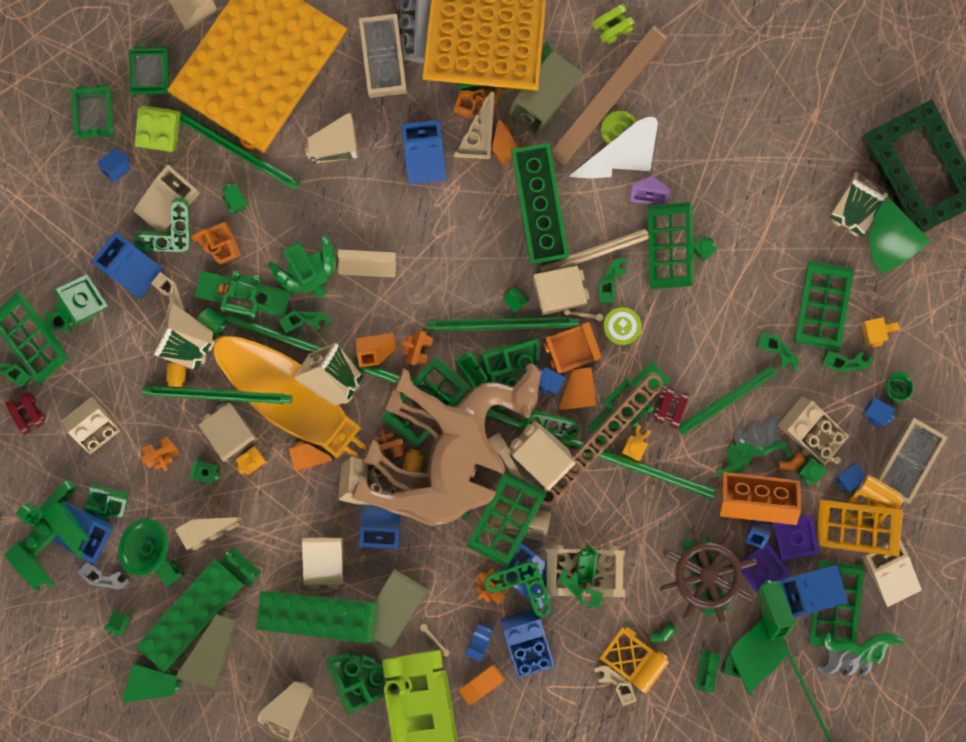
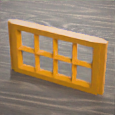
(894, 532)

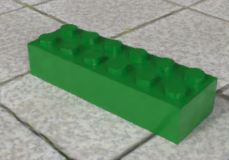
(539, 203)
(190, 615)
(317, 616)

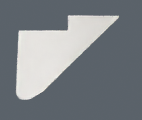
(629, 151)

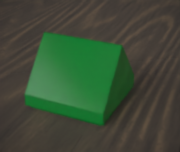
(515, 299)

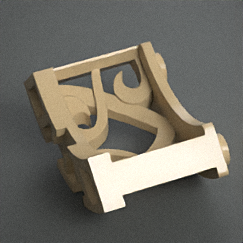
(605, 587)

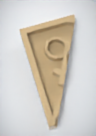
(478, 140)

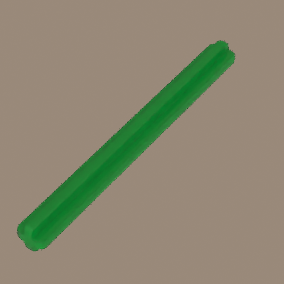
(727, 400)

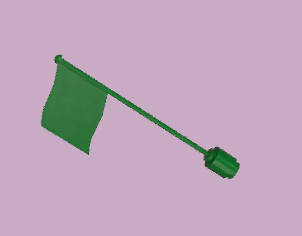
(758, 657)

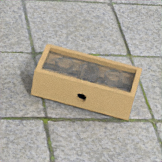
(382, 55)
(911, 458)

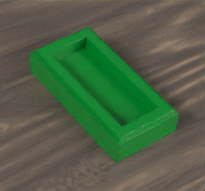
(300, 263)

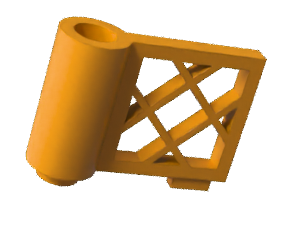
(877, 494)
(648, 669)

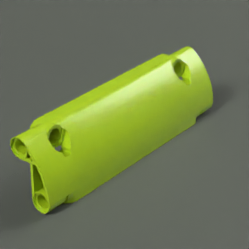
(425, 707)

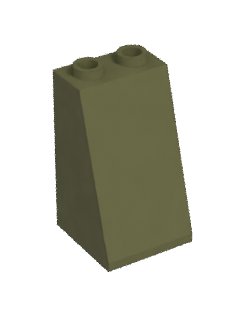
(537, 107)
(395, 606)
(211, 652)

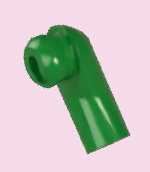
(665, 635)

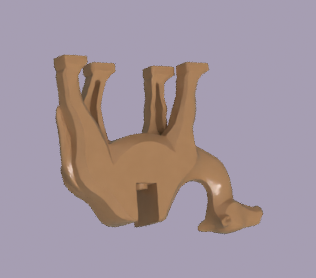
(459, 444)

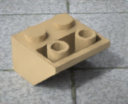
(90, 425)

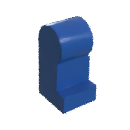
(479, 641)

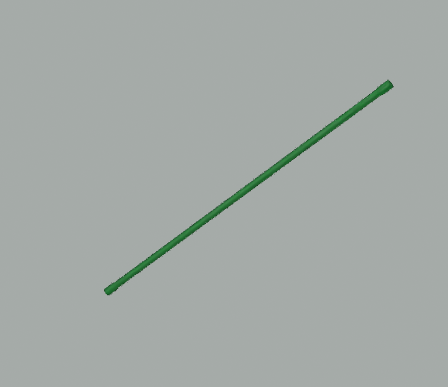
(698, 488)

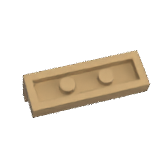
(367, 263)
(537, 529)

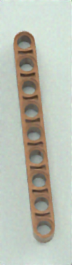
(609, 95)
(610, 434)

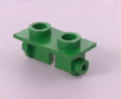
(473, 374)
(587, 559)
(240, 566)
(707, 671)

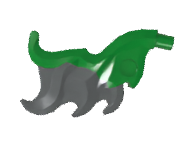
(753, 442)
(854, 656)

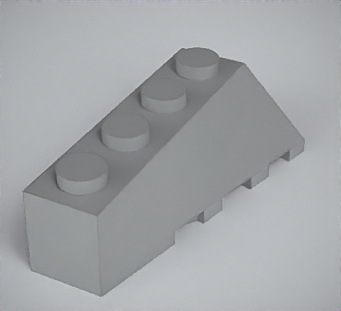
(414, 25)

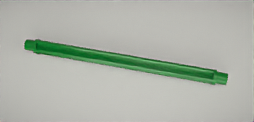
(238, 150)
(502, 324)
(211, 394)

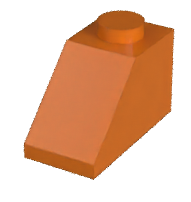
(307, 456)

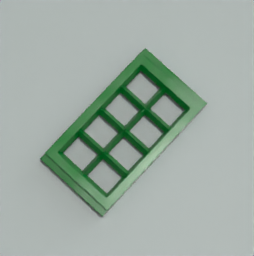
(671, 209)
(818, 341)
(52, 365)
(449, 375)
(489, 551)
(848, 569)

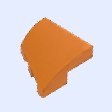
(470, 102)
(218, 242)
(579, 390)

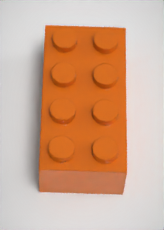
(760, 498)

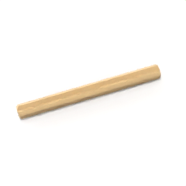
(596, 251)

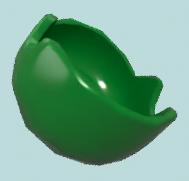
(898, 387)

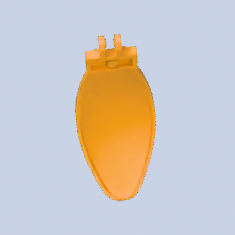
(309, 417)

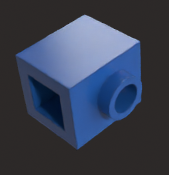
(114, 165)
(550, 381)
(878, 413)
(850, 478)
(758, 533)

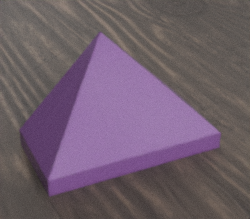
(650, 192)

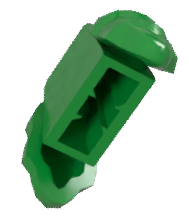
(324, 270)

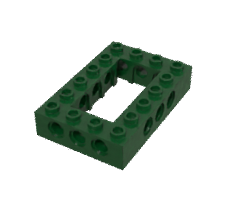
(895, 176)

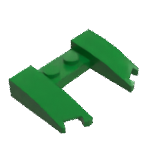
(23, 554)

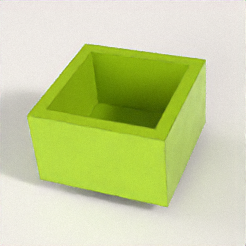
(157, 128)

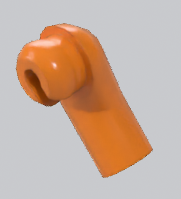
(794, 465)

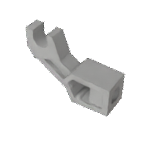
(103, 581)

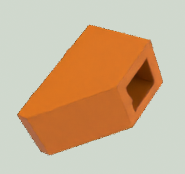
(503, 143)
(374, 349)

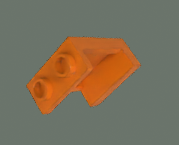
(572, 348)

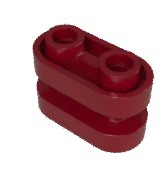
(661, 414)
(35, 416)

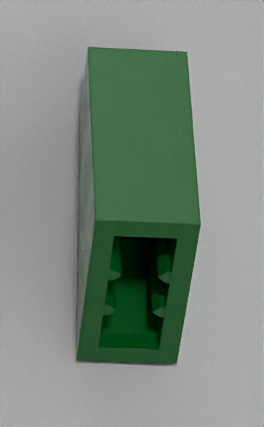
(775, 610)
(150, 683)

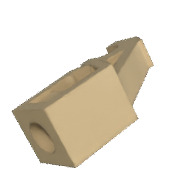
(174, 295)
(504, 453)
(616, 679)

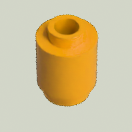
(175, 374)
(413, 461)

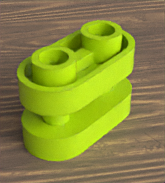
(610, 34)

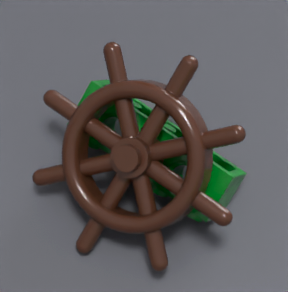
(706, 575)

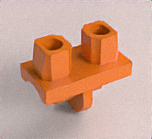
(413, 346)
(396, 446)
(160, 457)
(497, 597)

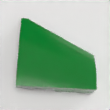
(106, 502)

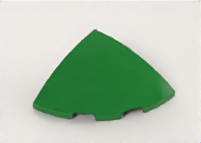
(893, 237)
(509, 362)
(357, 680)

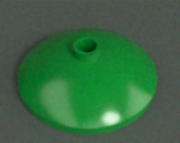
(136, 545)

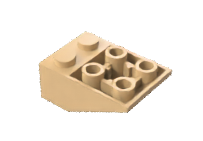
(157, 200)
(813, 430)
(375, 479)
(197, 531)
(892, 575)

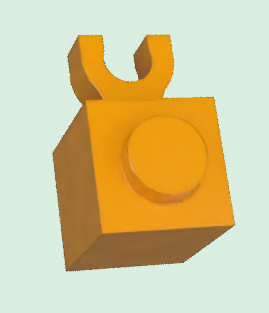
(876, 331)
(635, 446)
(250, 461)

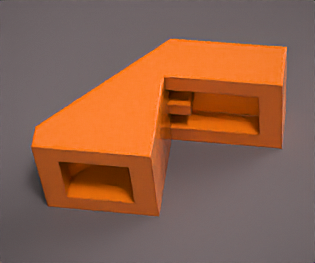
(481, 684)

